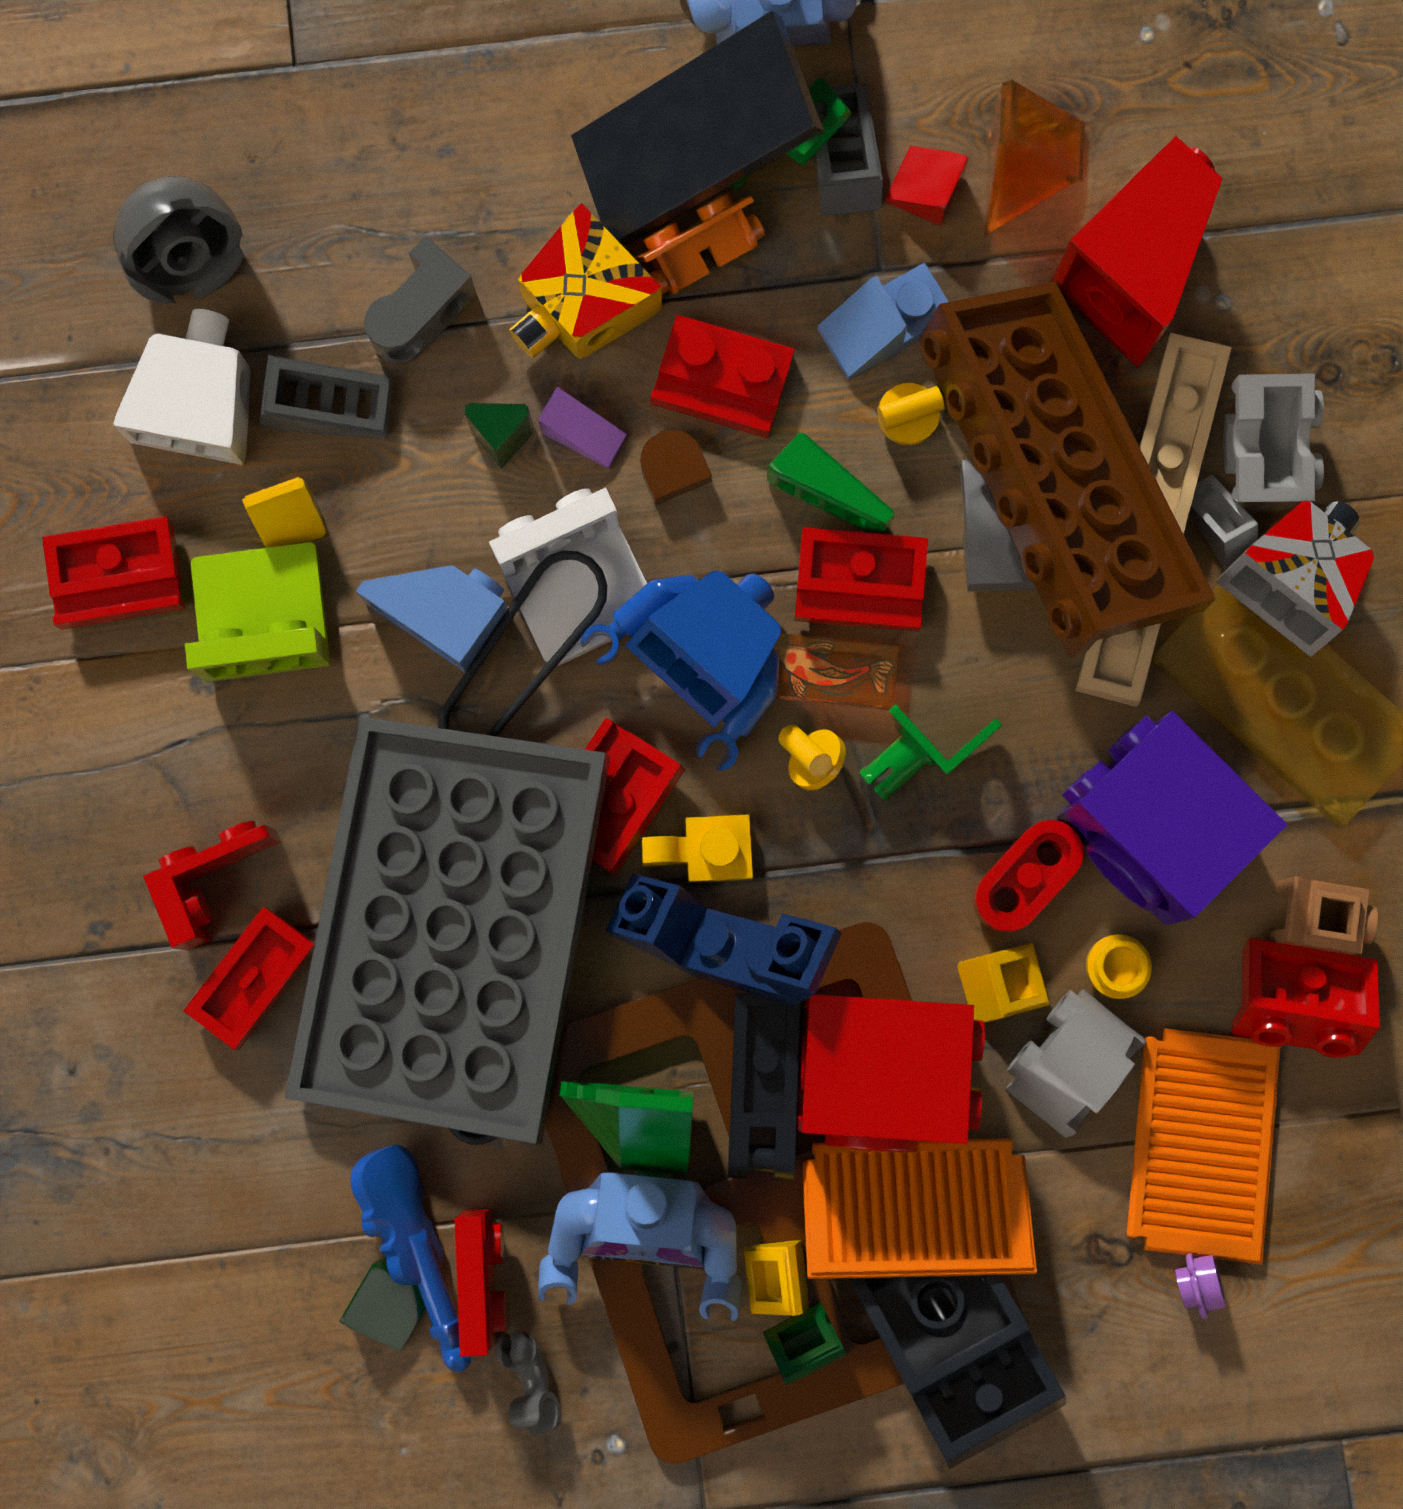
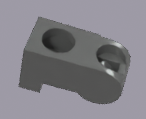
(421, 307)

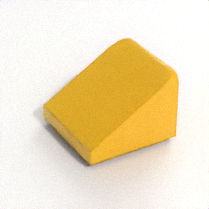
(285, 514)
(1003, 983)

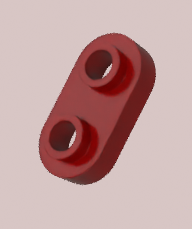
(1027, 877)

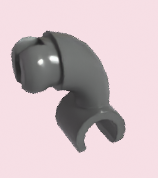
(538, 1408)

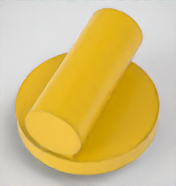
(910, 413)
(814, 757)

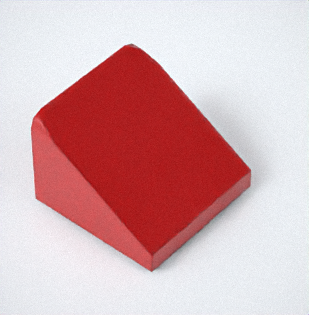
(927, 182)

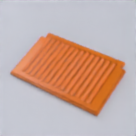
(1203, 1145)
(918, 1211)

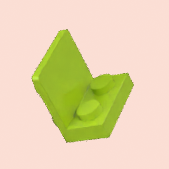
(258, 613)

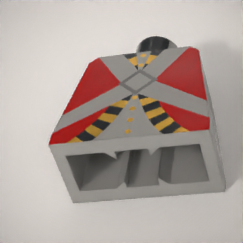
(1304, 574)

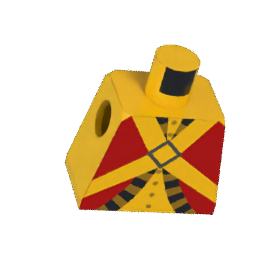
(583, 290)

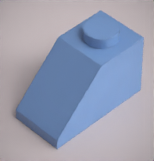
(440, 609)

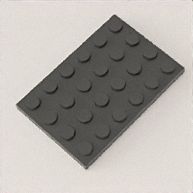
(449, 929)

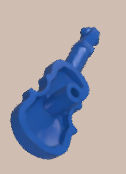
(392, 1207)

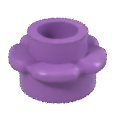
(1201, 1285)

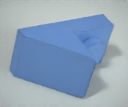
(881, 320)

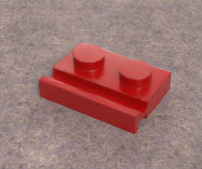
(722, 376)
(113, 572)
(861, 579)
(633, 794)
(480, 1307)

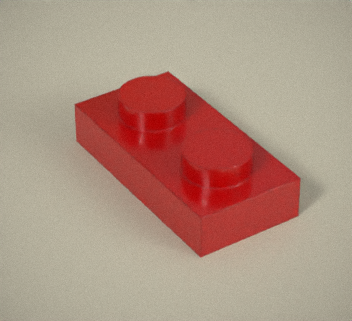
(250, 978)

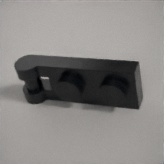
(764, 1085)

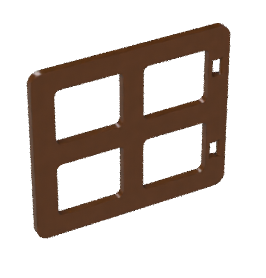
(705, 1011)

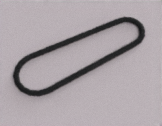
(504, 622)

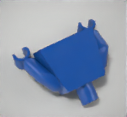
(707, 645)

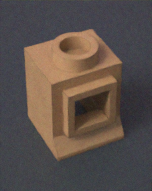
(1356, 923)

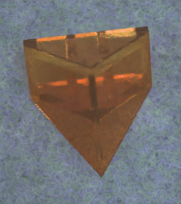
(1030, 154)

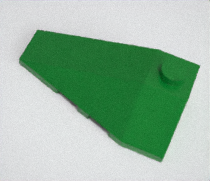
(636, 1125)

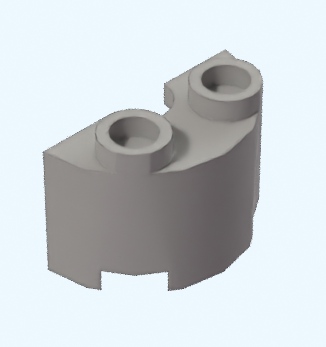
(1270, 438)
(1076, 1064)

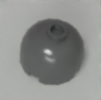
(176, 239)

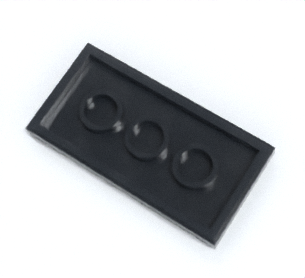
(697, 130)

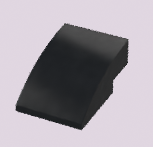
(962, 1357)

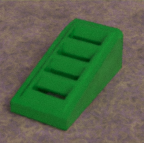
(821, 481)

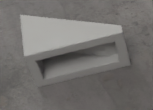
(1222, 521)

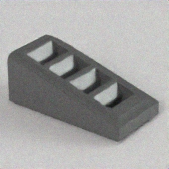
(849, 185)
(308, 374)

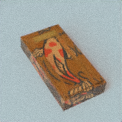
(836, 671)

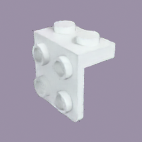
(568, 587)

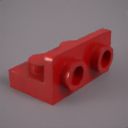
(1307, 998)

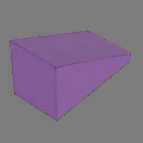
(580, 429)

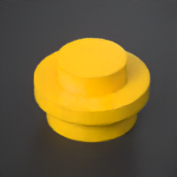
(1118, 966)

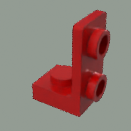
(184, 909)

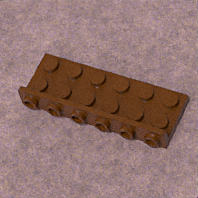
(1062, 465)

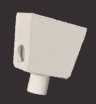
(190, 394)

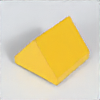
(776, 1278)

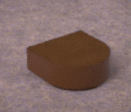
(673, 465)

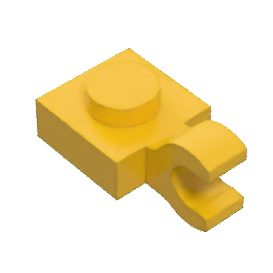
(712, 849)

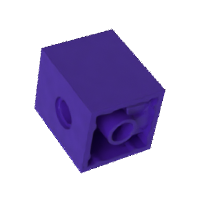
(1168, 819)

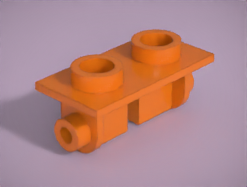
(721, 230)

